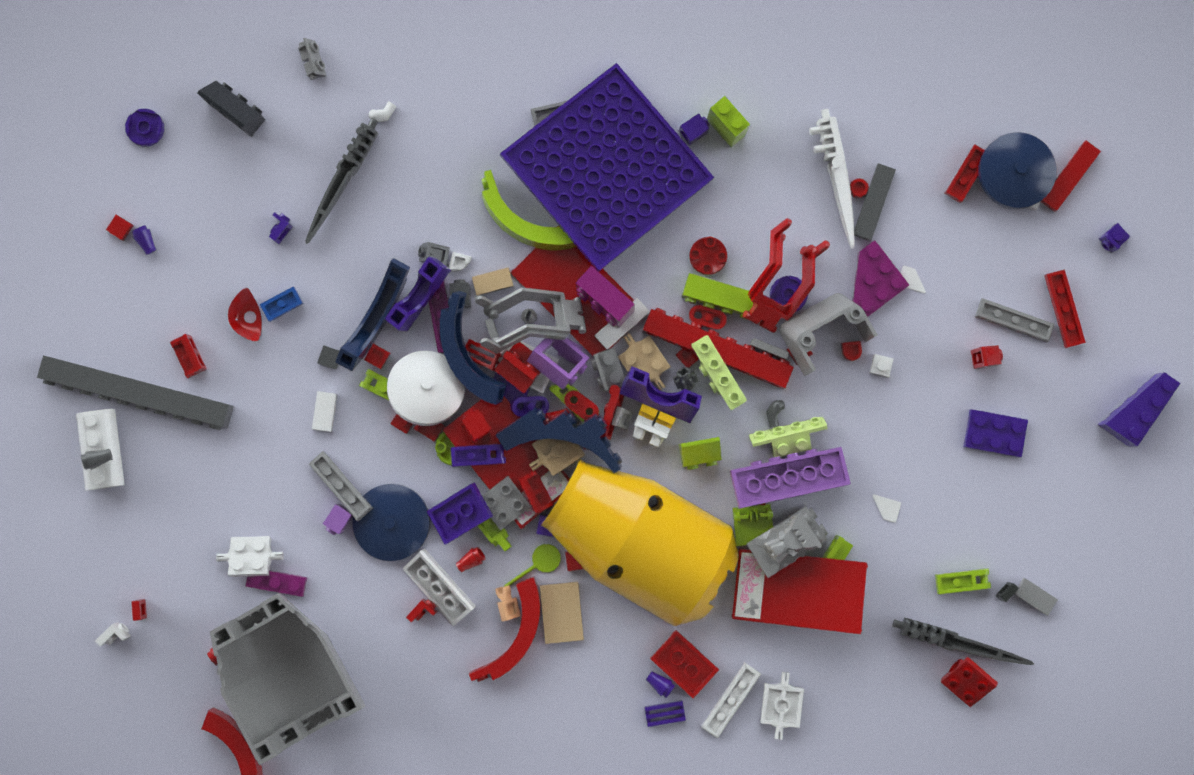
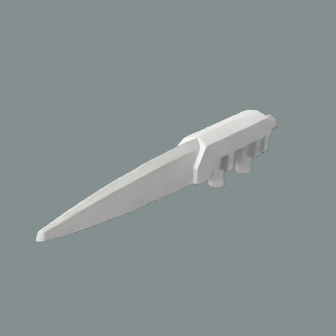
(837, 169)

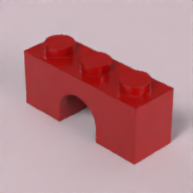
(475, 425)

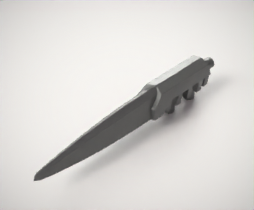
(345, 170)
(951, 640)

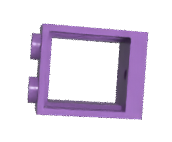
(551, 369)

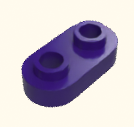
(528, 404)

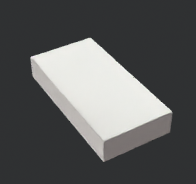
(324, 411)

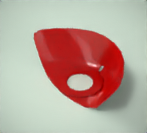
(242, 303)

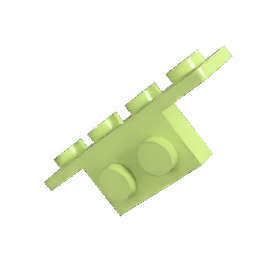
(718, 373)
(789, 438)

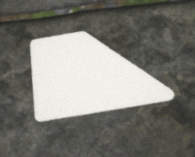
(913, 279)
(888, 508)

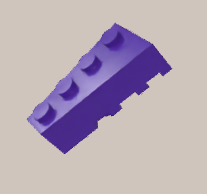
(1138, 413)

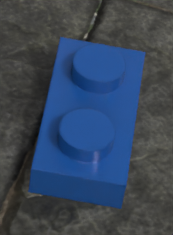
(281, 304)

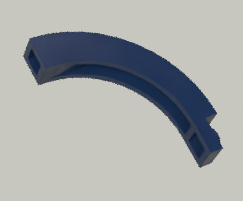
(374, 320)
(458, 357)

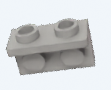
(608, 368)

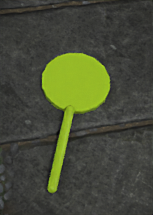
(545, 559)

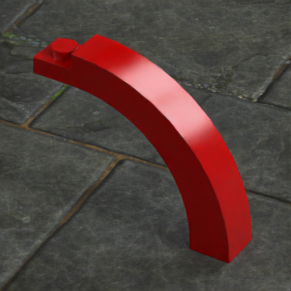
(531, 607)
(227, 730)

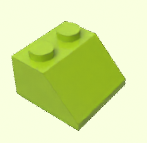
(700, 452)

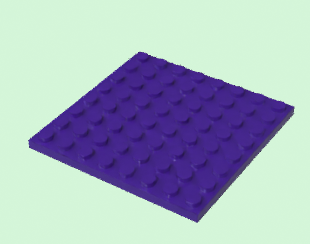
(606, 167)

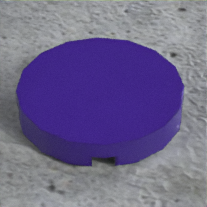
(144, 127)
(784, 289)

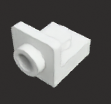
(109, 635)

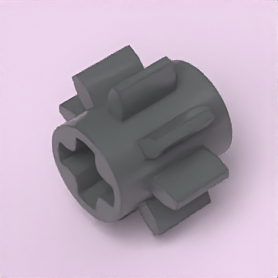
(685, 379)

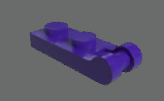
(477, 455)

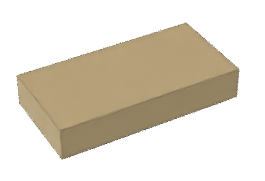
(492, 281)

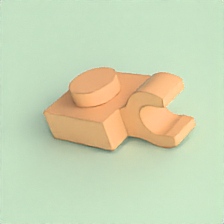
(508, 606)

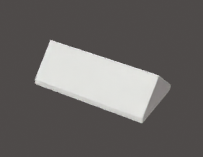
(439, 587)

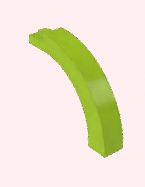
(530, 234)

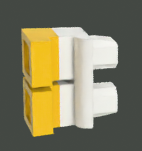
(660, 428)

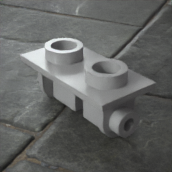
(310, 50)

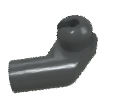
(772, 412)

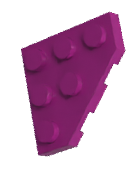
(876, 279)

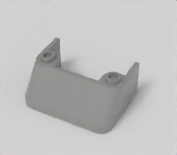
(798, 329)

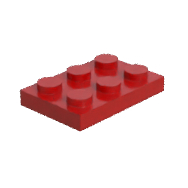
(684, 664)

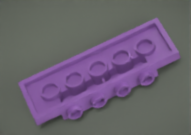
(789, 477)

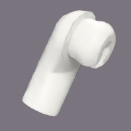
(383, 115)

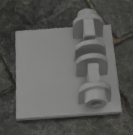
(505, 502)

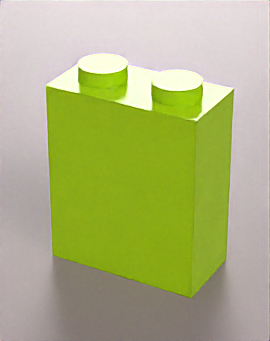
(728, 121)

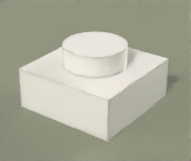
(881, 365)

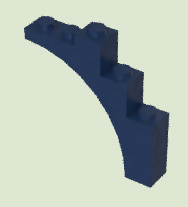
(562, 427)

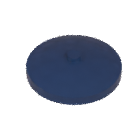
(1017, 170)
(394, 525)

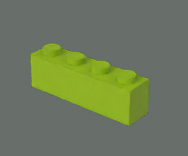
(716, 294)

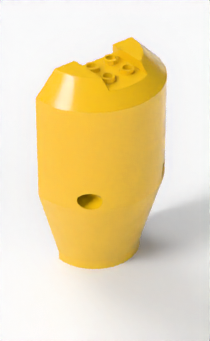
(664, 554)

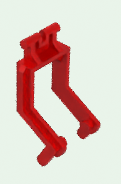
(767, 310)

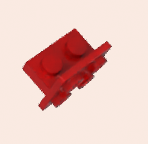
(516, 368)

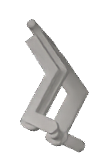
(567, 317)

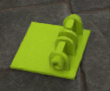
(751, 522)

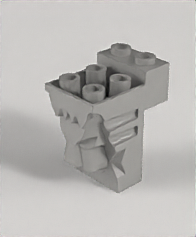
(788, 541)

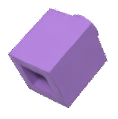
(337, 519)

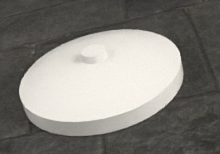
(424, 389)

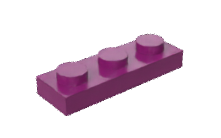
(279, 583)

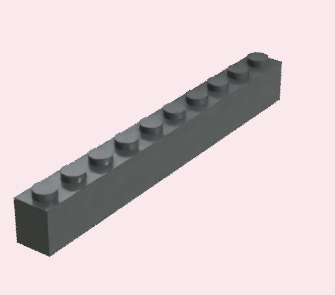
(135, 391)

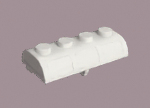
(100, 432)

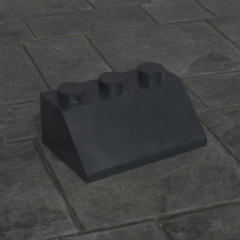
(232, 106)

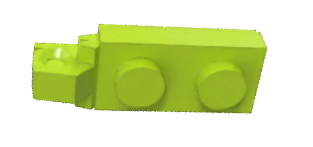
(494, 534)

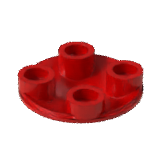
(708, 255)

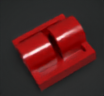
(968, 681)

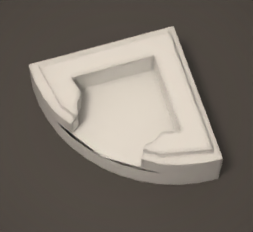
(459, 261)

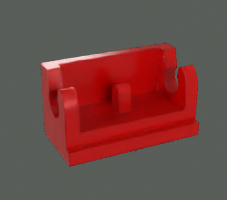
(188, 355)
(535, 492)

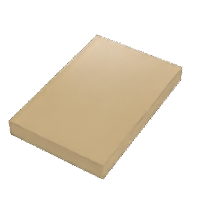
(561, 612)

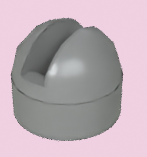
(533, 316)

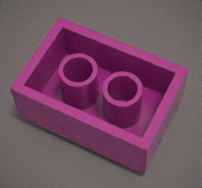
(604, 297)

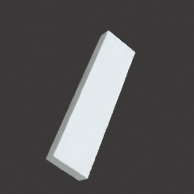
(731, 700)

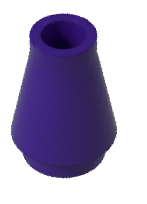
(144, 239)
(661, 684)

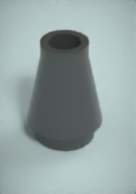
(94, 459)

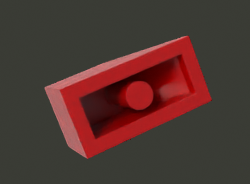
(986, 356)

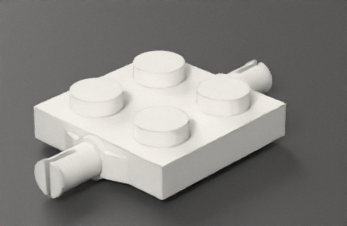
(249, 556)
(782, 705)

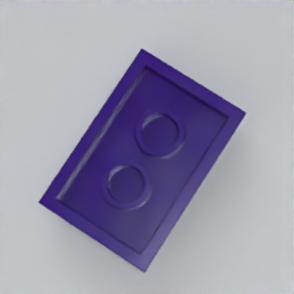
(995, 433)
(459, 513)

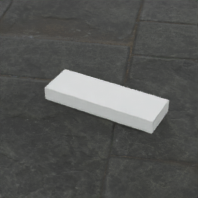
(609, 335)

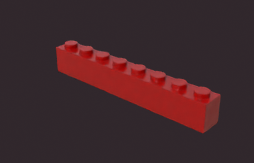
(735, 356)

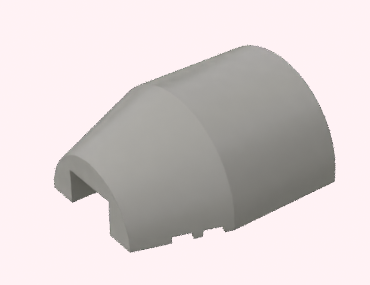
(280, 676)

